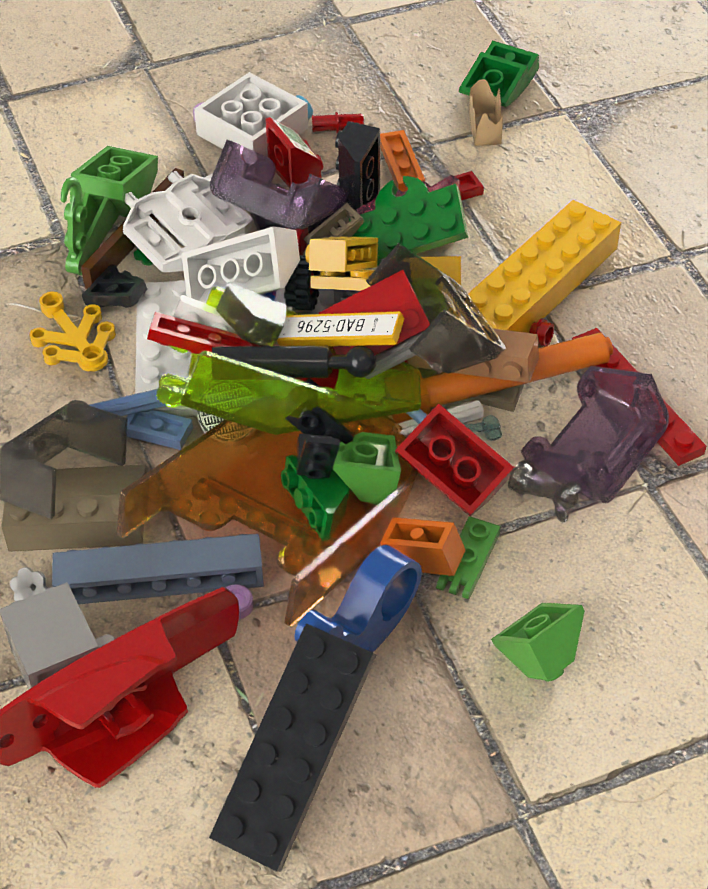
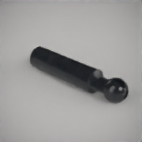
(302, 360)

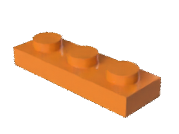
(399, 157)

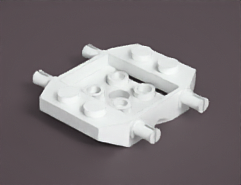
(187, 197)

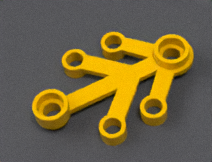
(89, 356)

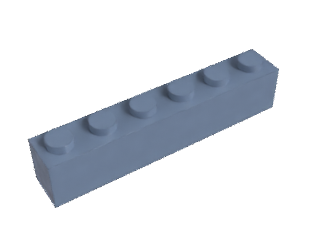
(159, 568)

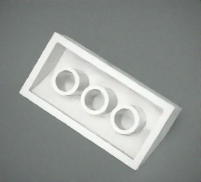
(251, 261)

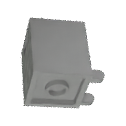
(48, 633)

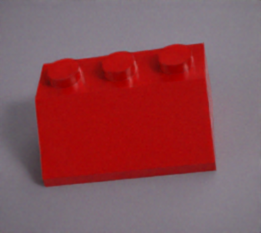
(388, 295)
(455, 460)

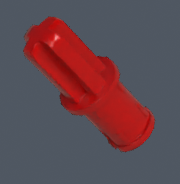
(334, 122)

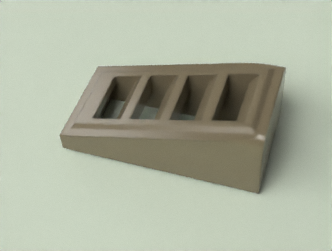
(329, 226)

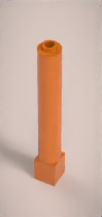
(552, 361)

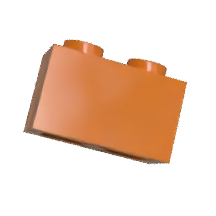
(428, 542)

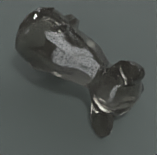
(530, 480)

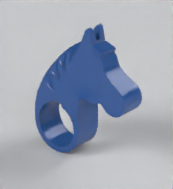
(373, 600)

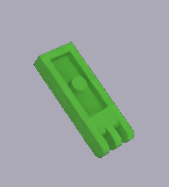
(479, 540)

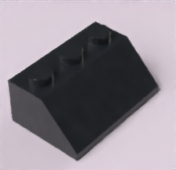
(359, 163)

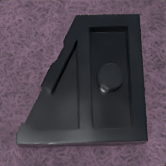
(115, 289)

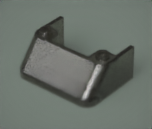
(457, 328)
(31, 483)

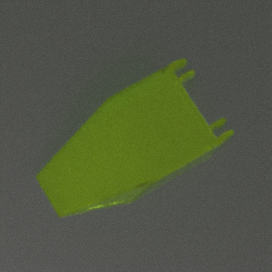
(266, 398)

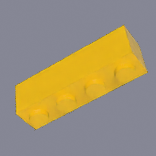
(342, 253)

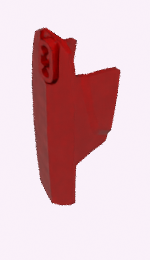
(119, 697)

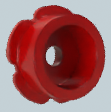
(544, 330)

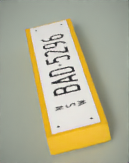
(341, 329)

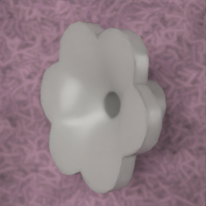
(27, 583)

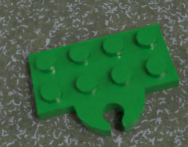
(415, 220)

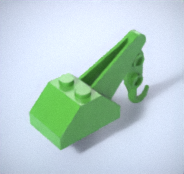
(99, 198)

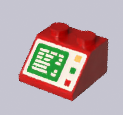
(291, 154)

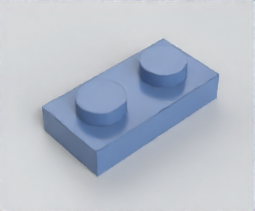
(159, 428)

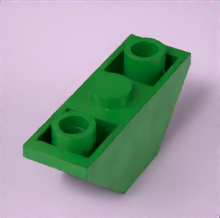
(319, 499)

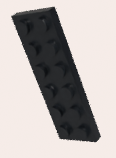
(292, 747)

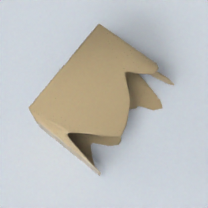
(485, 104)

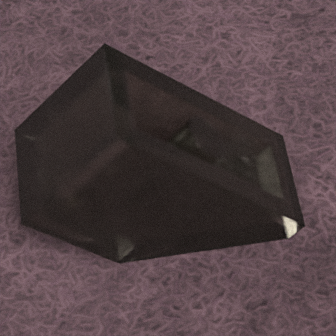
(252, 315)

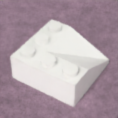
(241, 112)

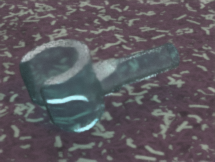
(489, 425)

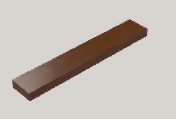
(116, 246)

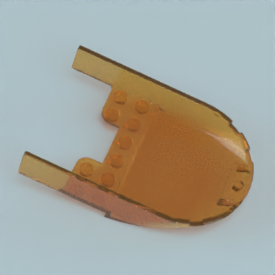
(238, 477)

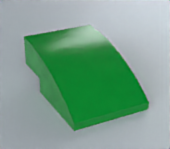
(504, 69)

